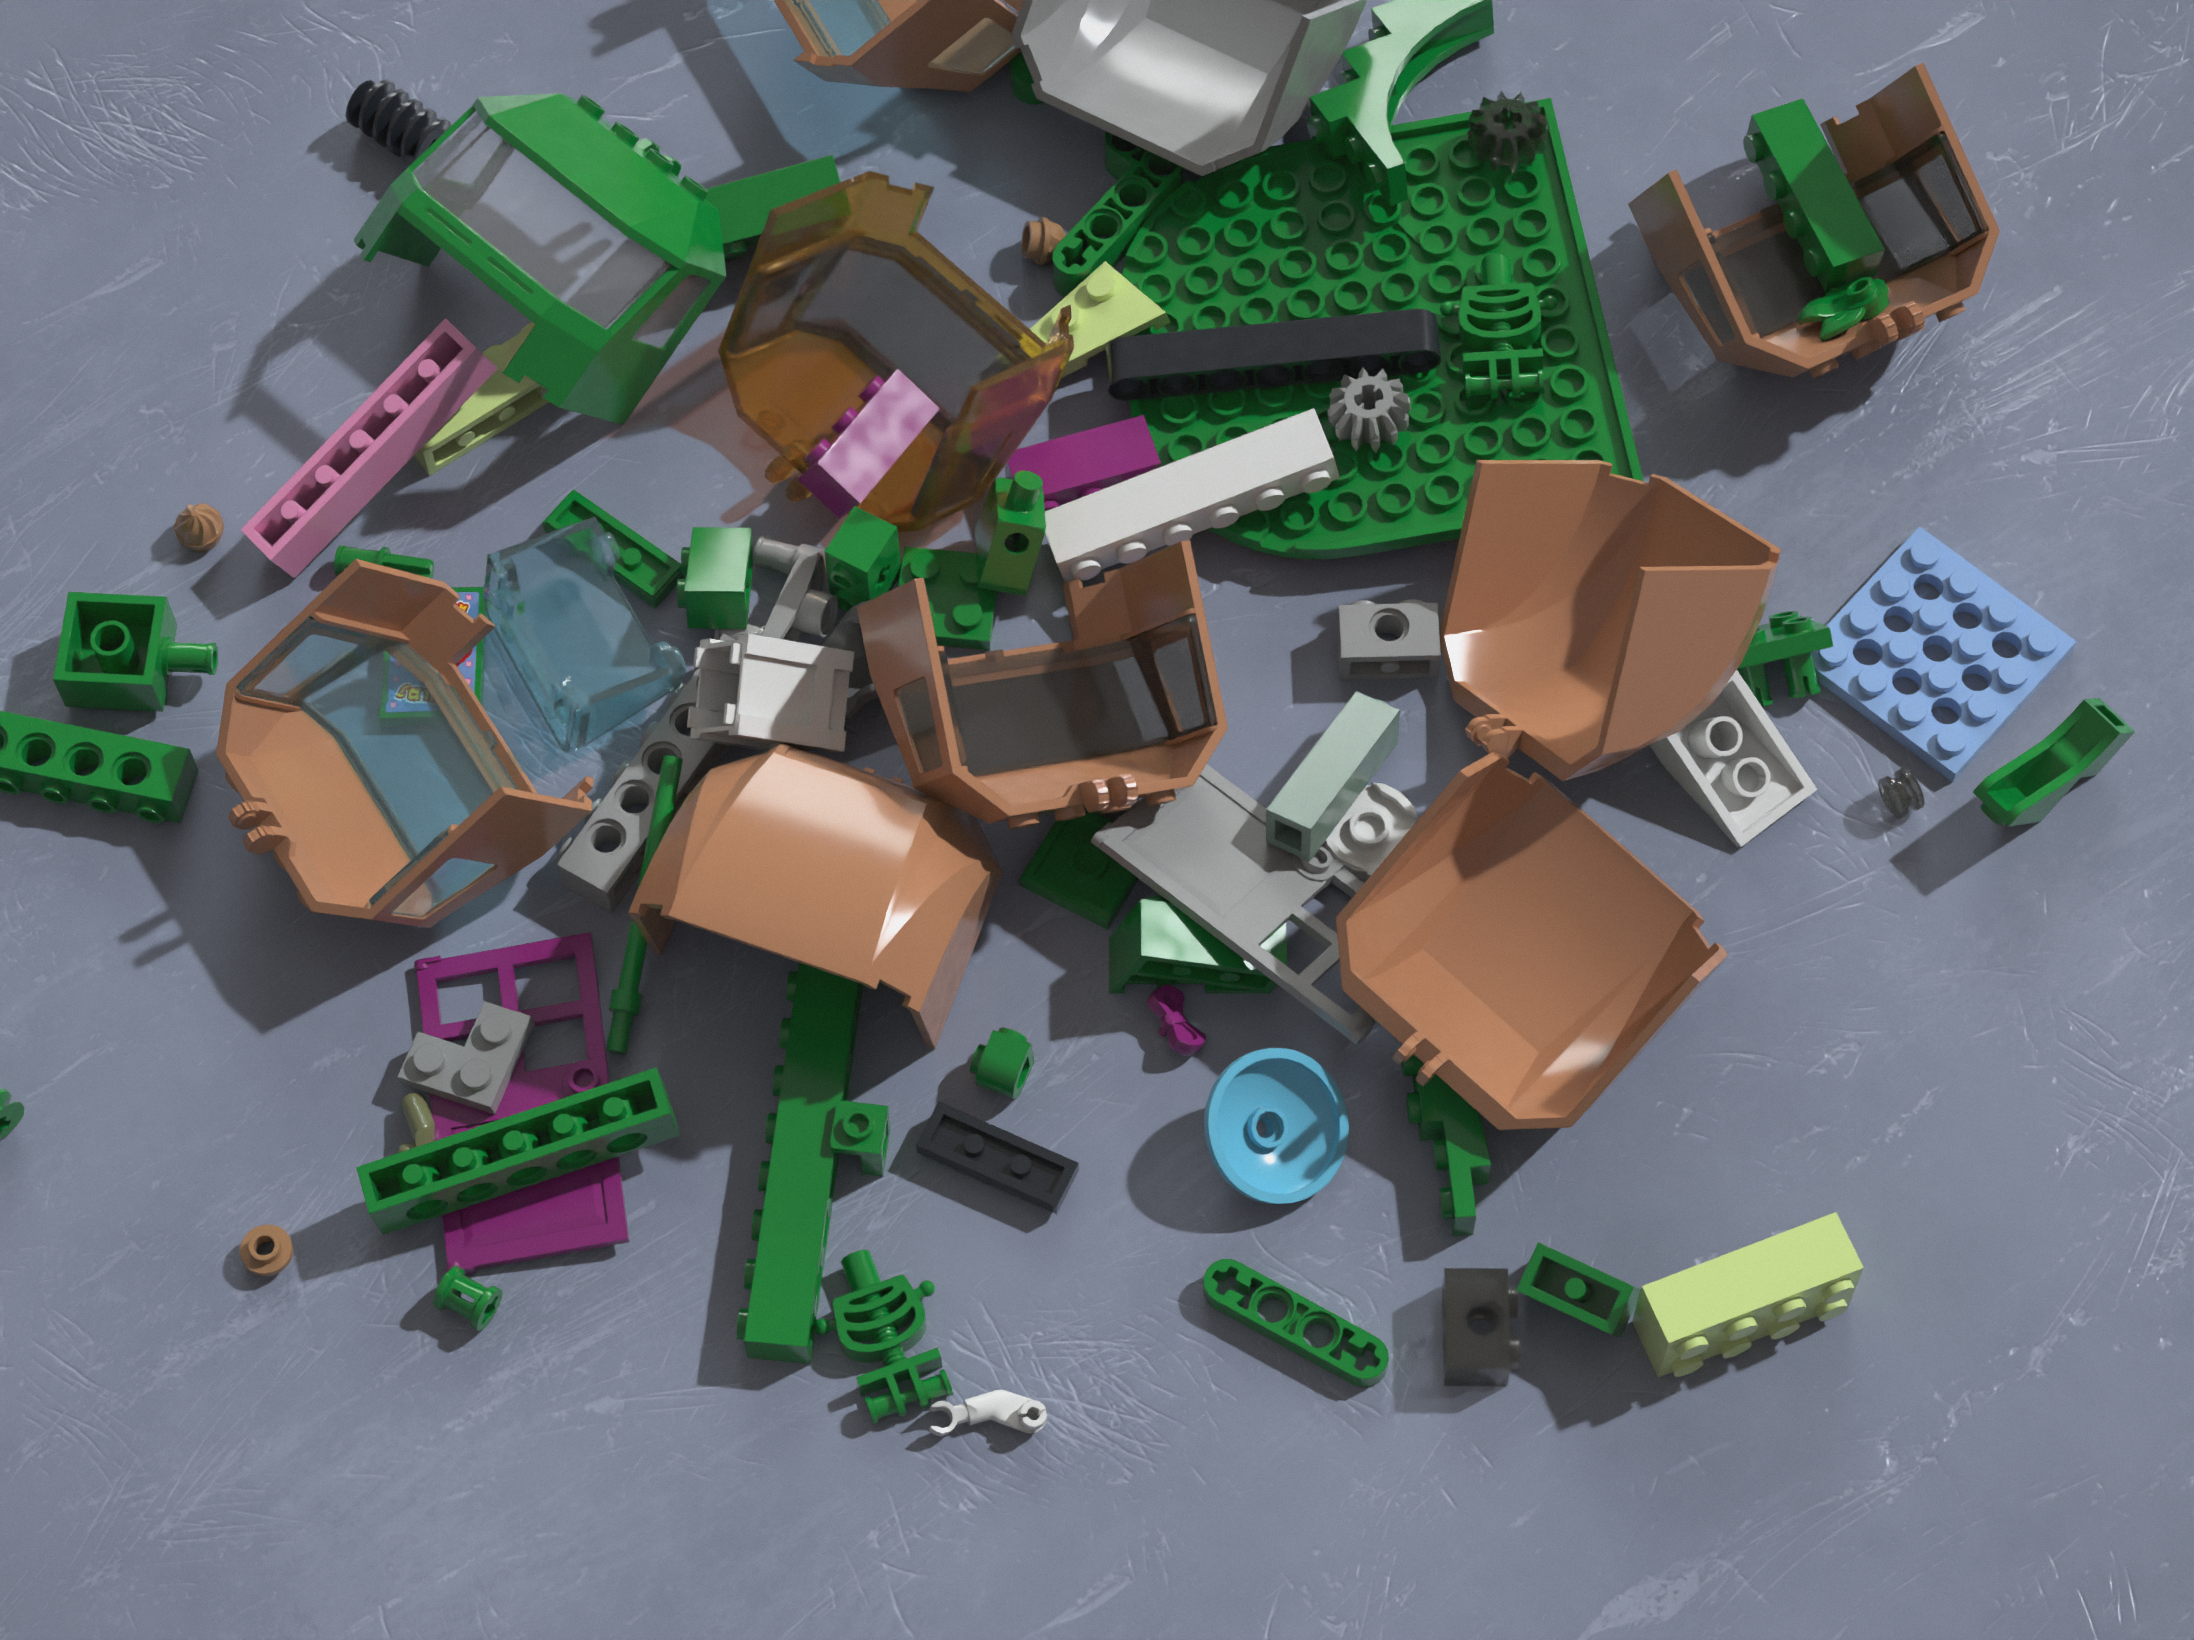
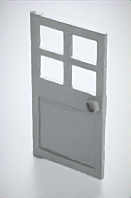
(1217, 868)

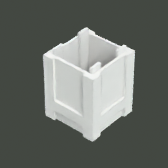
(770, 694)

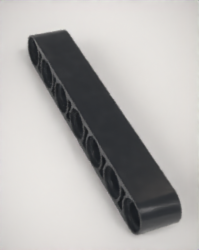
(1271, 354)

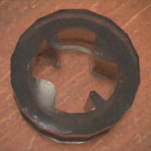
(1901, 793)

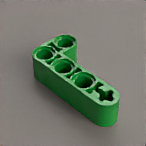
(1137, 184)

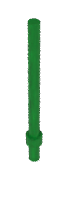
(626, 1000)

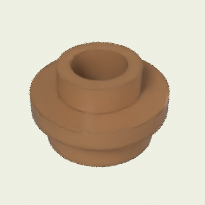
(273, 1262)

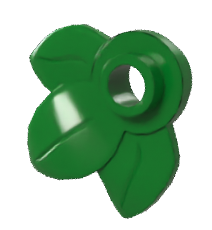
(1846, 305)

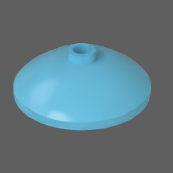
(1302, 1121)

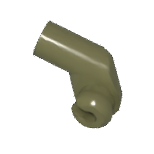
(418, 1120)

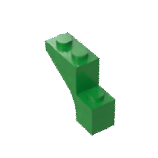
(2042, 775)

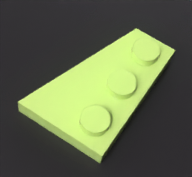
(1101, 311)

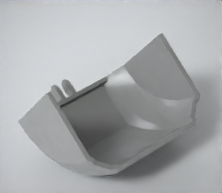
(1185, 75)

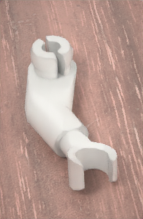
(999, 1406)

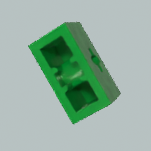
(862, 559)

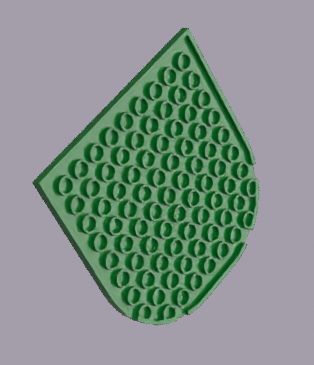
(1311, 241)

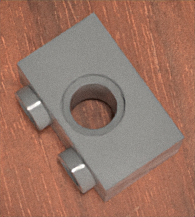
(1368, 657)

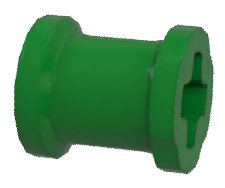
(485, 1299)

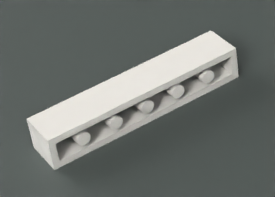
(1190, 496)

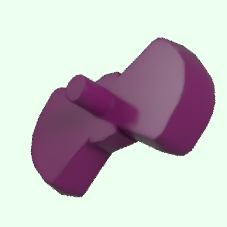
(1168, 1006)

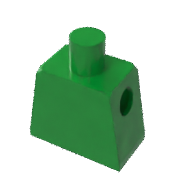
(1012, 512)

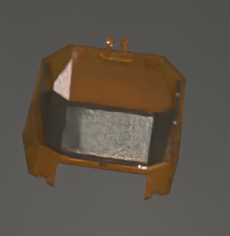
(855, 294)

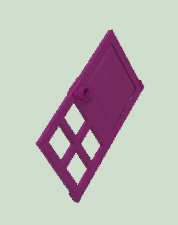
(559, 1214)

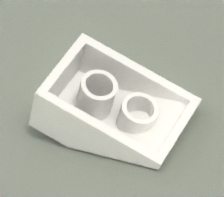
(1736, 764)

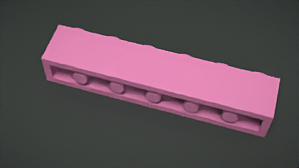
(369, 449)

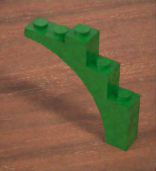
(1380, 74)

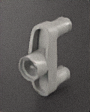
(801, 603)

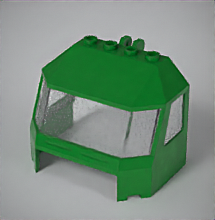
(571, 233)

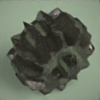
(1507, 131)

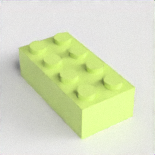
(1747, 1296)

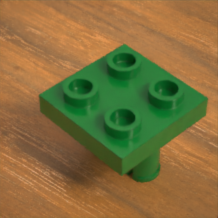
(1789, 639)

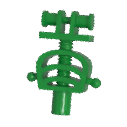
(1500, 324)
(871, 1303)

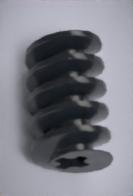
(394, 119)

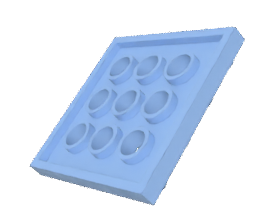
(1940, 684)

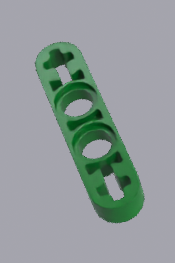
(1299, 1316)

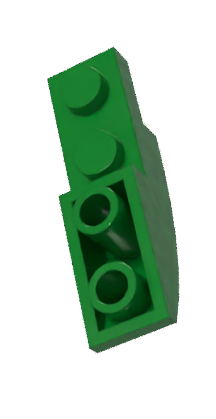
(1457, 1144)

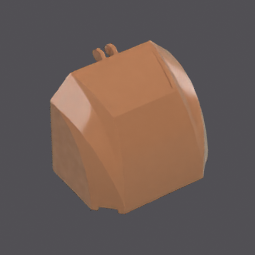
(1594, 610)
(827, 874)
(1519, 949)

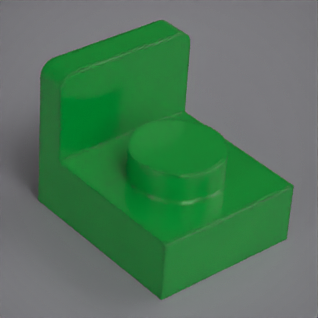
(862, 1131)

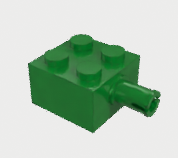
(122, 651)

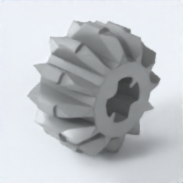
(1369, 410)

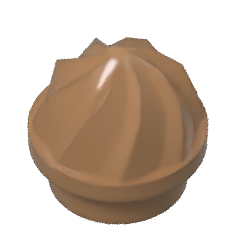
(1040, 240)
(199, 527)

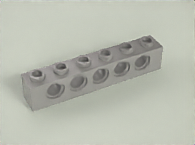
(610, 875)

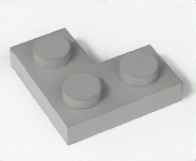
(472, 1072)

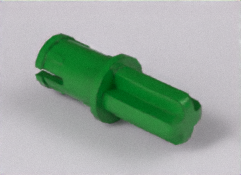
(346, 555)

